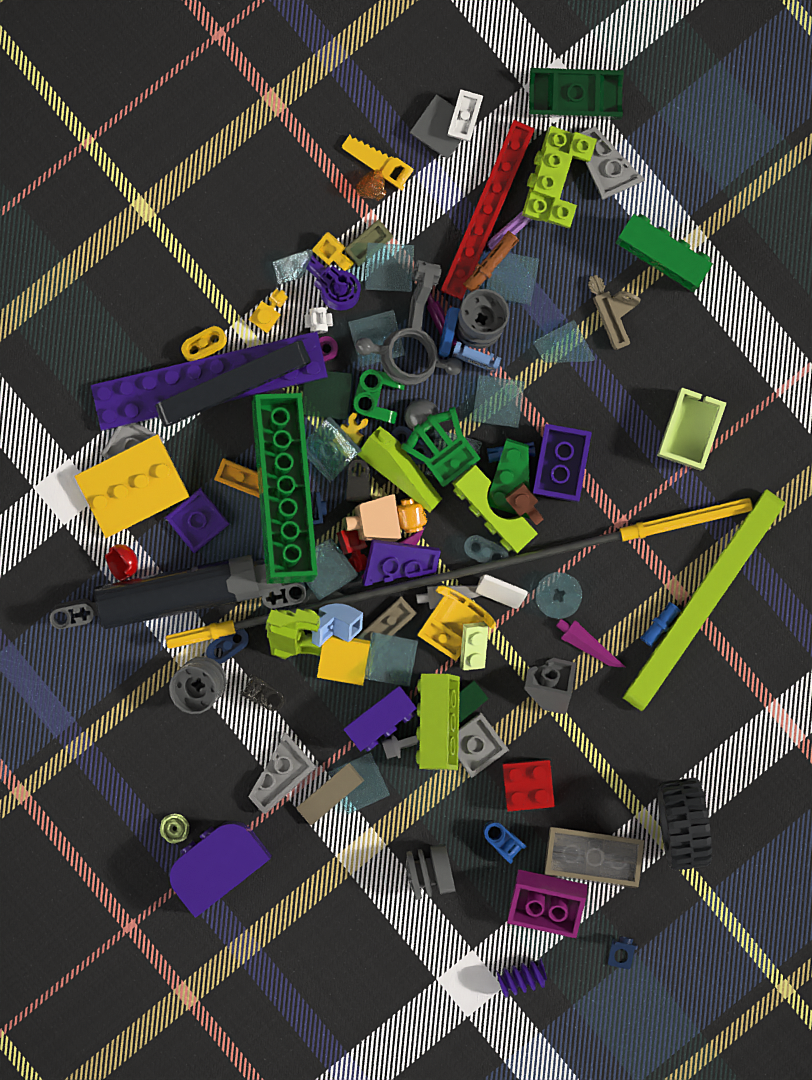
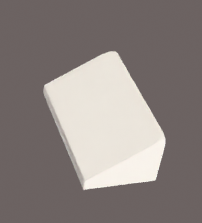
(501, 591)

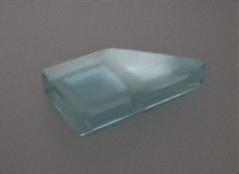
(292, 267)

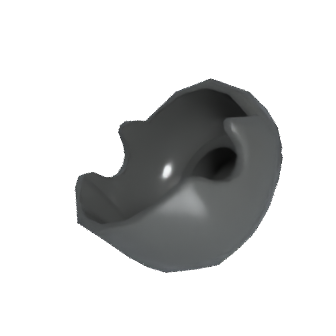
(418, 411)

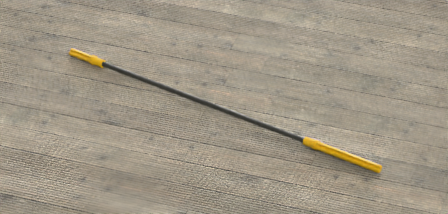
(639, 530)

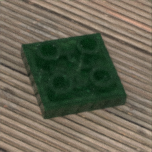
(328, 396)

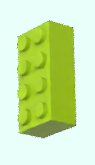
(438, 722)

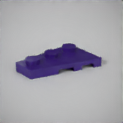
(398, 560)

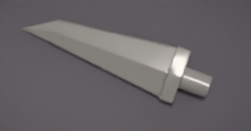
(434, 597)

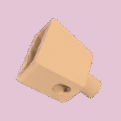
(375, 520)

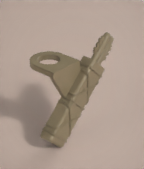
(612, 310)

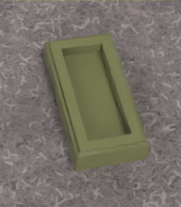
(374, 234)

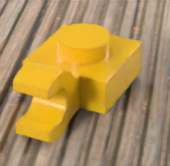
(331, 250)

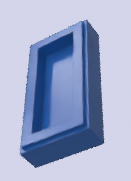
(448, 332)

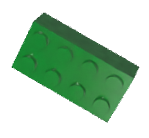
(664, 253)

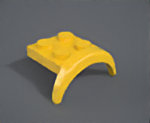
(446, 621)

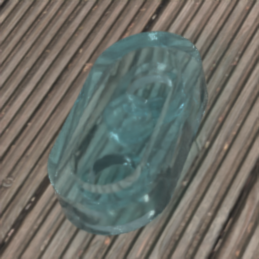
(486, 549)

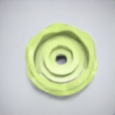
(167, 831)

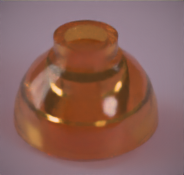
(372, 185)

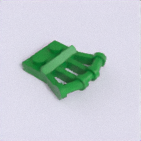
(450, 460)

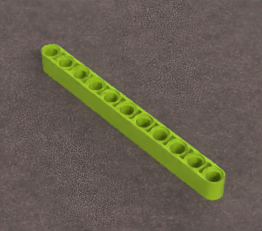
(704, 600)

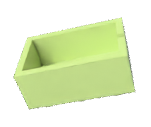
(691, 429)

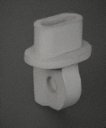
(393, 746)

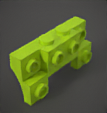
(550, 175)
(287, 632)

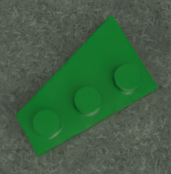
(510, 473)

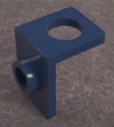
(322, 510)
(622, 943)

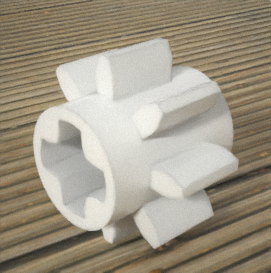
(318, 320)

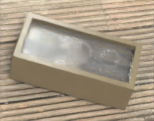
(593, 857)

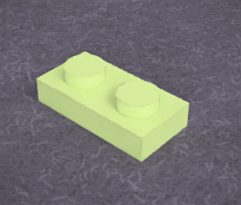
(474, 646)

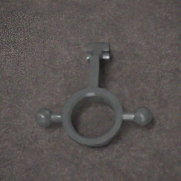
(426, 275)

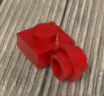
(350, 543)

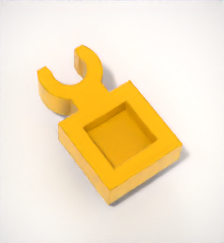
(353, 428)

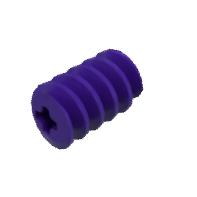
(522, 978)

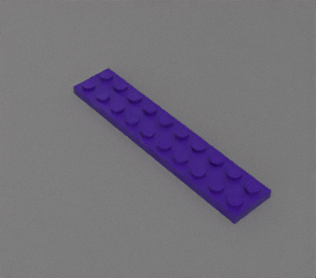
(135, 396)

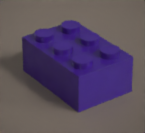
(561, 463)
(381, 719)

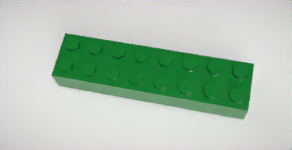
(284, 488)

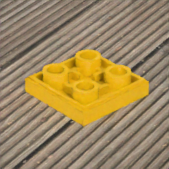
(344, 660)

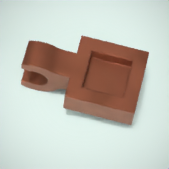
(523, 501)

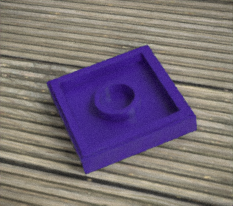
(197, 520)

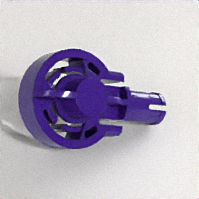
(334, 285)

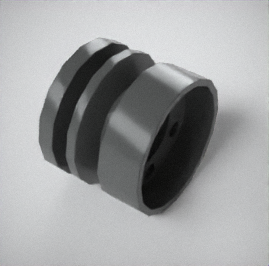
(487, 309)
(189, 692)
(430, 871)

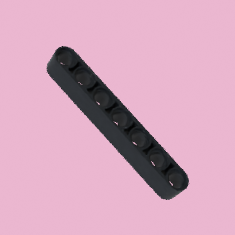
(232, 383)

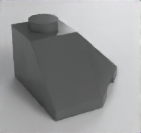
(551, 684)

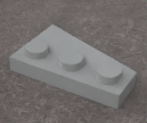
(609, 168)
(282, 774)

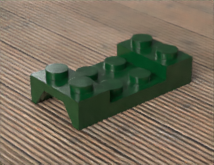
(575, 93)

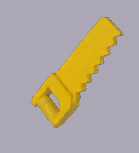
(375, 160)

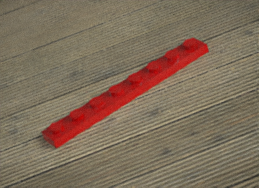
(488, 208)

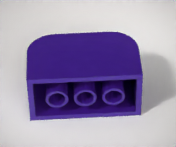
(216, 864)

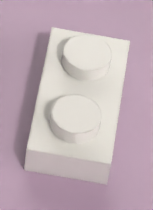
(465, 115)

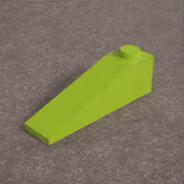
(387, 457)

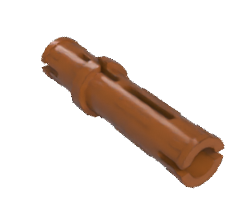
(488, 265)

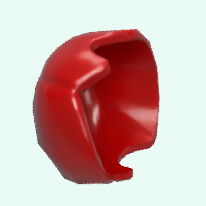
(122, 561)

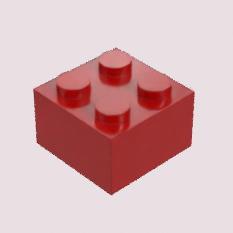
(528, 785)

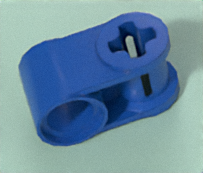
(504, 842)

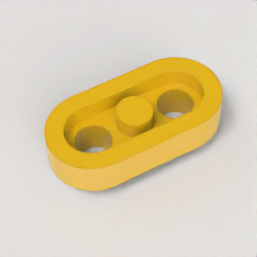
(203, 343)

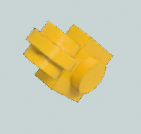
(265, 315)

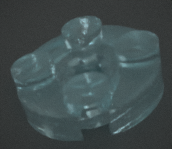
(562, 582)

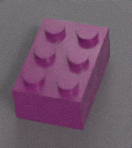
(547, 903)

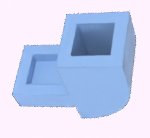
(338, 621)

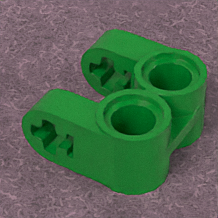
(373, 395)

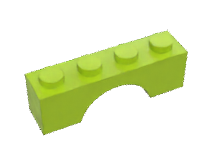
(474, 487)

